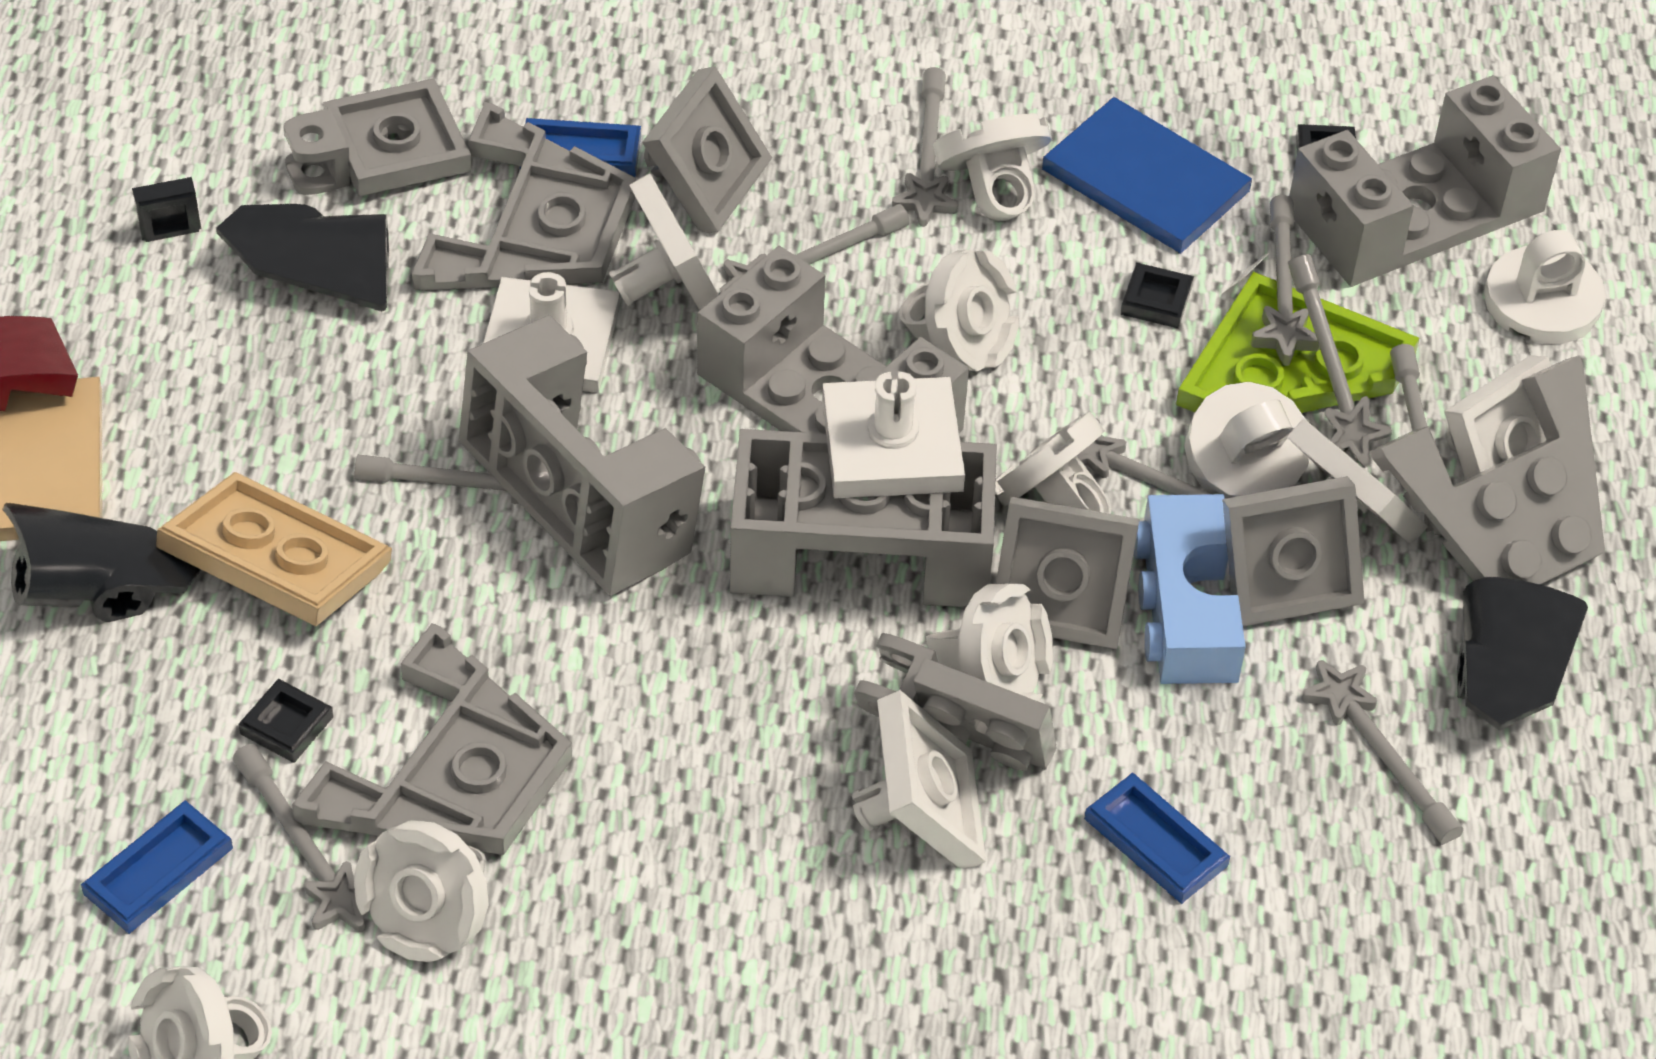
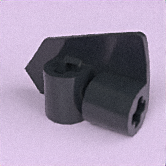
(313, 251)
(90, 558)
(1515, 647)

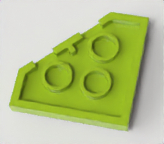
(1230, 358)

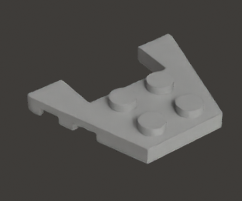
(557, 218)
(1526, 513)
(473, 771)

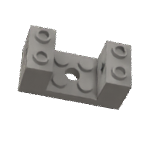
(1477, 176)
(772, 352)
(788, 505)
(611, 512)

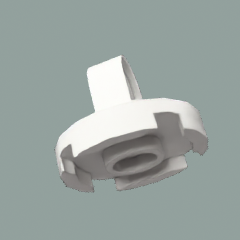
(994, 153)
(1545, 290)
(965, 309)
(1241, 441)
(1057, 470)
(999, 640)
(422, 890)
(192, 1018)

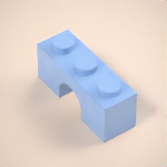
(1191, 632)

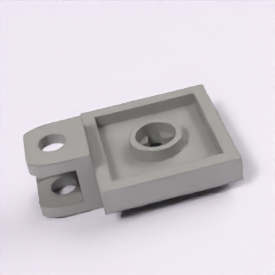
(357, 145)
(968, 707)

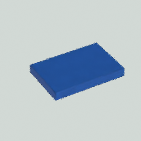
(1147, 174)

